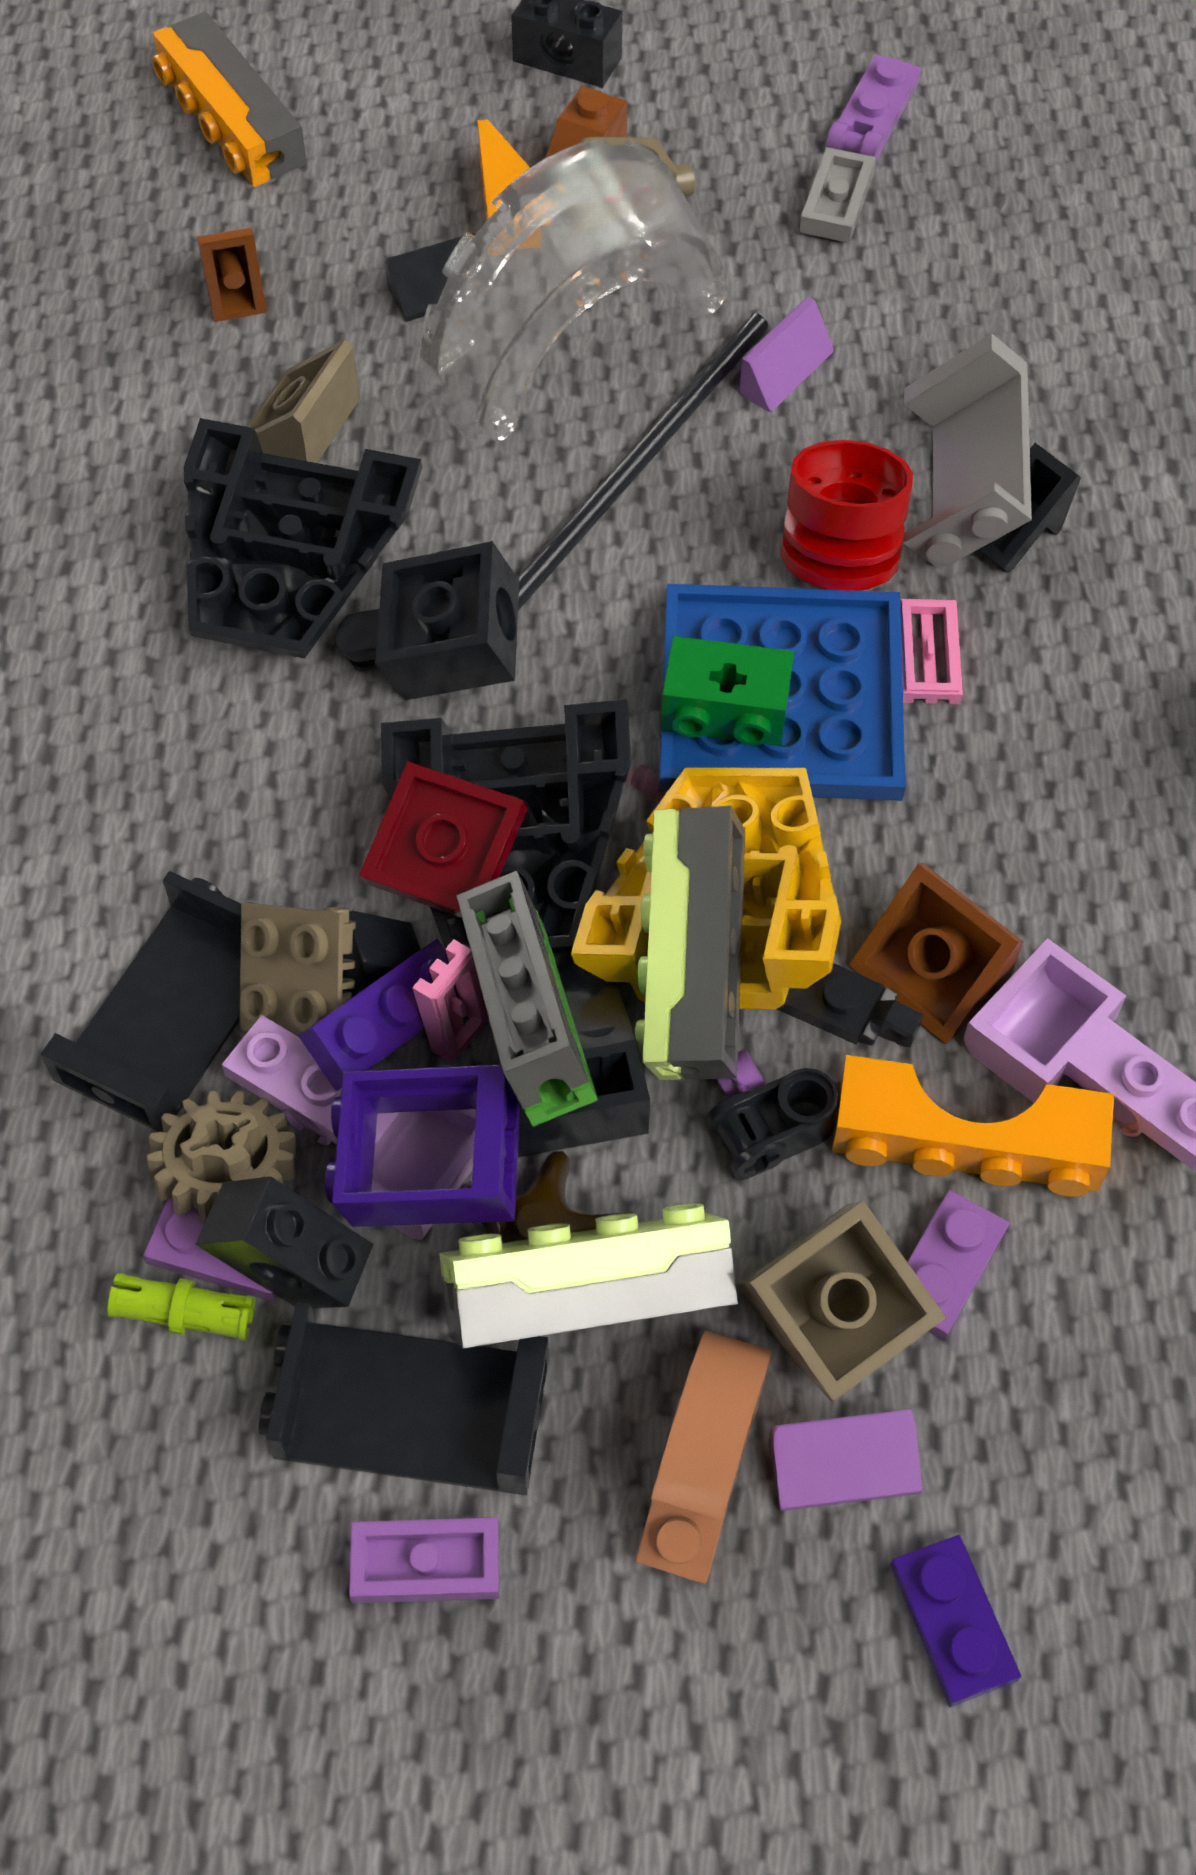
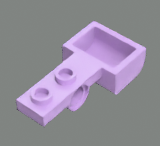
(1058, 1023)
(410, 1147)

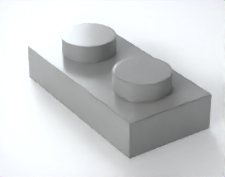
(837, 194)

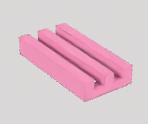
(930, 689)
(443, 1010)

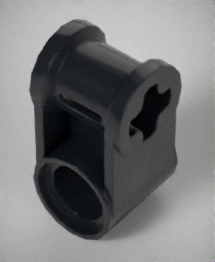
(763, 1127)

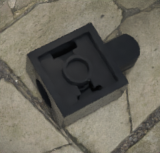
(439, 623)

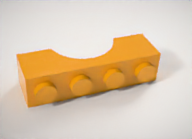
(1055, 1142)

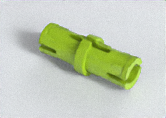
(181, 1306)

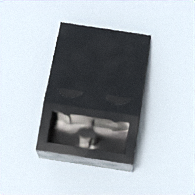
(613, 1067)

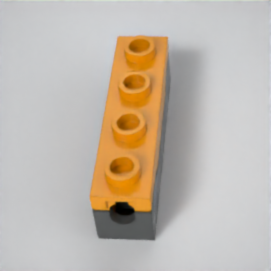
(228, 99)

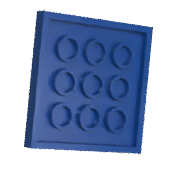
(843, 685)

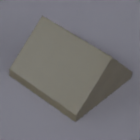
(309, 405)

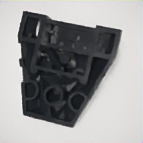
(282, 536)
(564, 775)

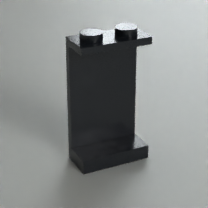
(164, 1012)
(405, 1405)

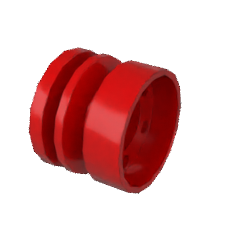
(846, 515)

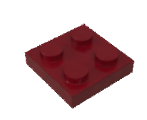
(441, 838)

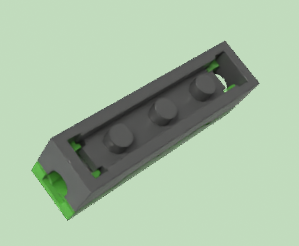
(525, 1000)

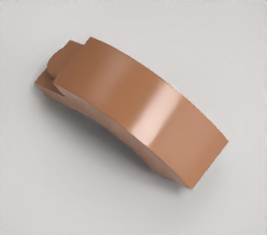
(703, 1456)

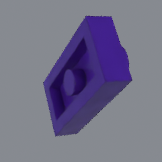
(955, 1620)

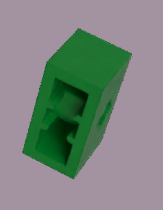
(726, 691)

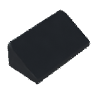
(418, 278)

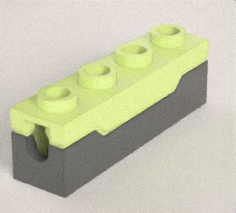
(692, 944)
(587, 1277)

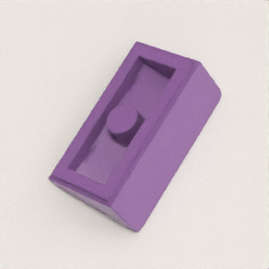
(785, 356)
(845, 1459)

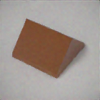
(938, 953)

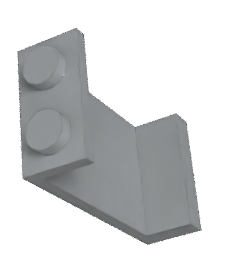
(978, 450)

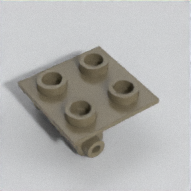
(293, 964)

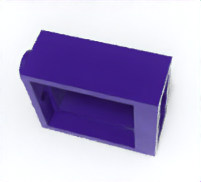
(418, 1090)

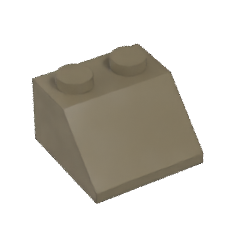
(842, 1300)

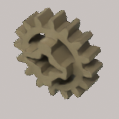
(215, 1147)

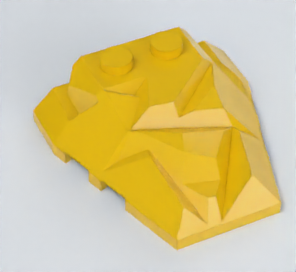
(787, 889)

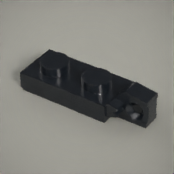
(853, 1009)

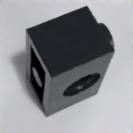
(568, 38)
(284, 1243)

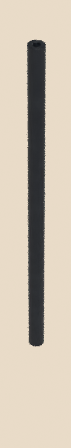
(639, 457)

